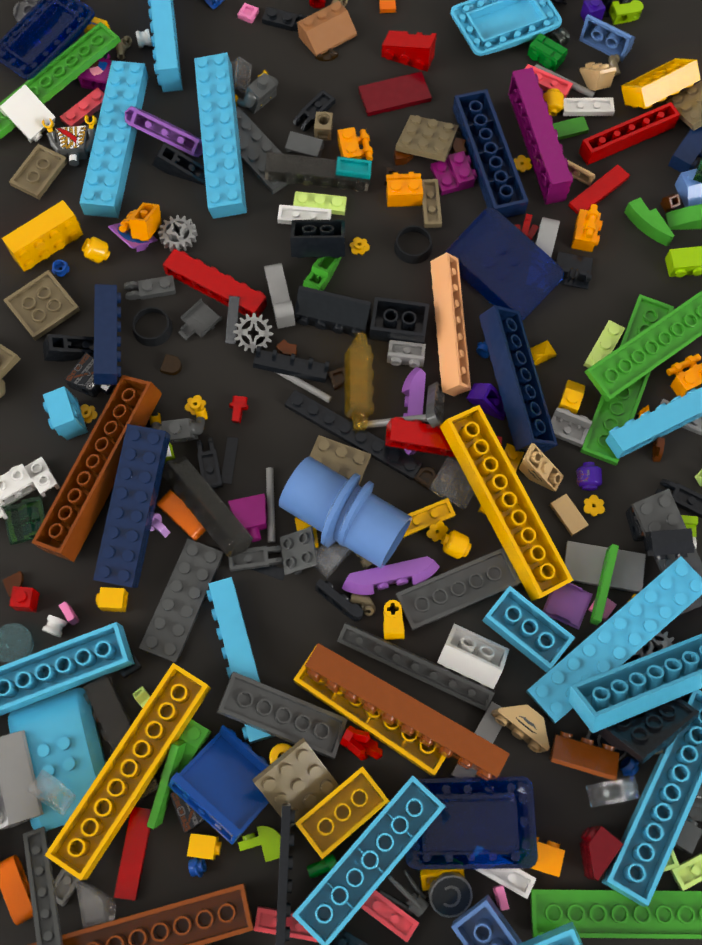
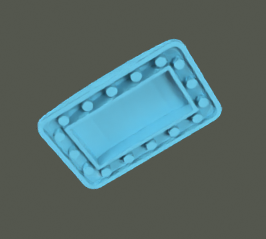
(502, 24)
(64, 744)

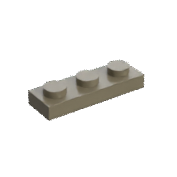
(431, 204)

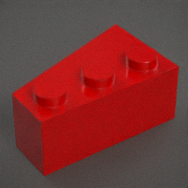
(410, 49)

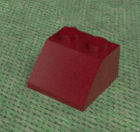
(597, 851)

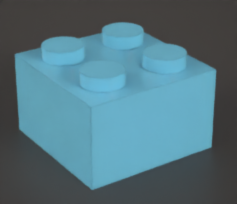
(64, 413)

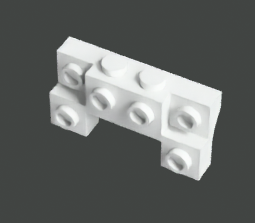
(23, 480)

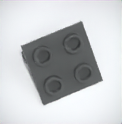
(298, 551)

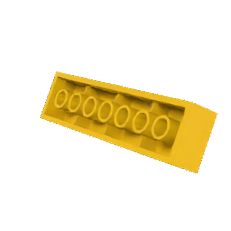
(407, 746)

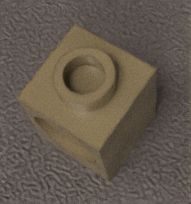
(323, 125)

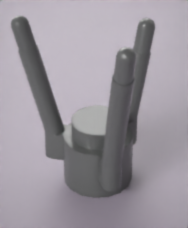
(415, 902)

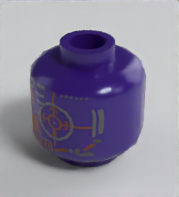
(589, 476)

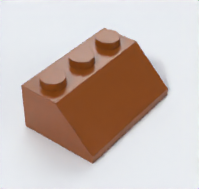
(584, 755)

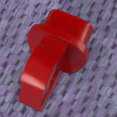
(238, 404)

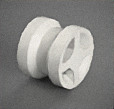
(143, 38)
(54, 626)

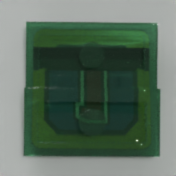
(24, 519)

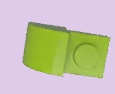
(269, 840)

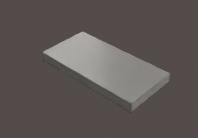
(587, 560)

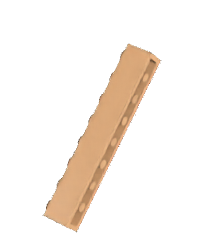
(450, 325)

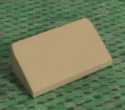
(581, 174)

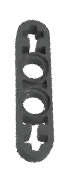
(435, 405)

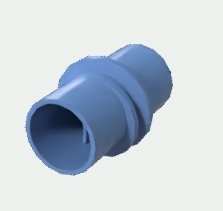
(344, 511)

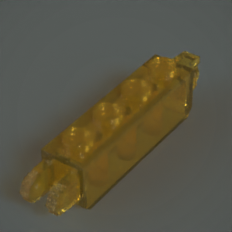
(359, 382)

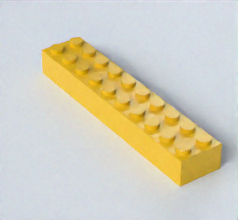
(505, 503)
(127, 773)

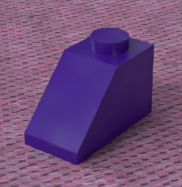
(488, 398)

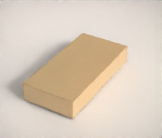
(569, 514)

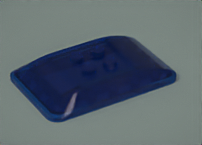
(43, 35)
(504, 263)
(480, 827)

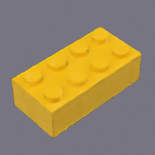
(660, 83)
(43, 236)
(342, 812)

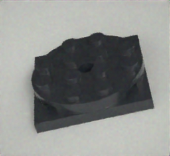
(652, 731)

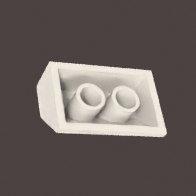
(473, 656)

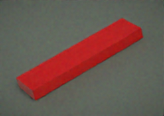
(599, 189)
(133, 854)

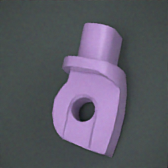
(158, 526)

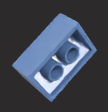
(606, 37)
(689, 189)

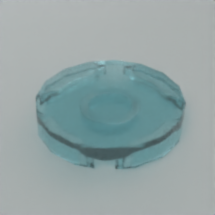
(15, 642)

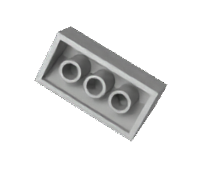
(15, 778)

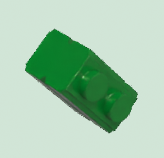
(547, 52)

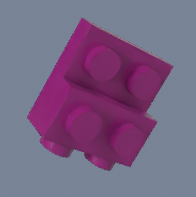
(454, 173)

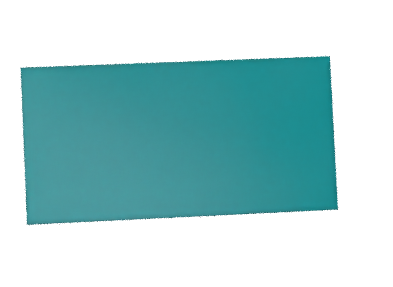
(353, 167)

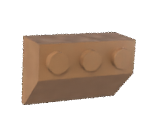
(326, 28)

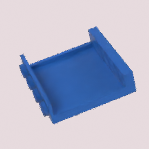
(221, 784)

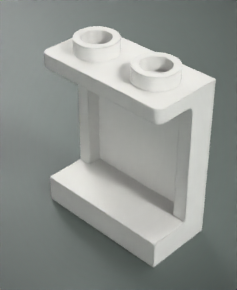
(27, 113)

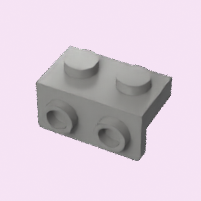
(406, 353)
(570, 426)

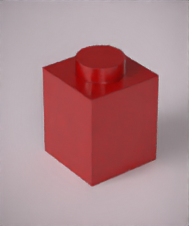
(24, 599)

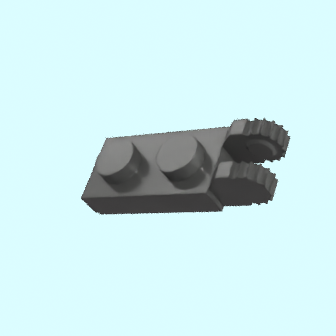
(150, 288)
(255, 558)

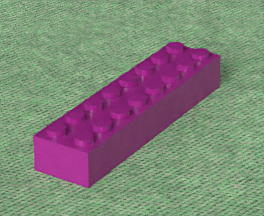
(540, 136)

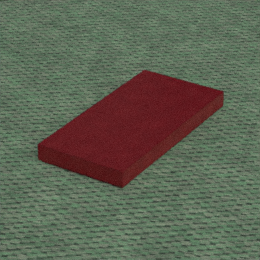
(394, 93)

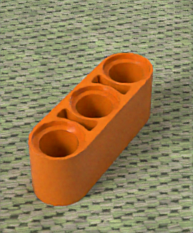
(181, 515)
(15, 889)

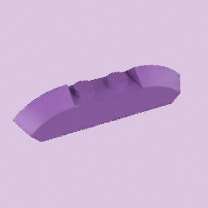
(164, 131)
(414, 389)
(399, 573)

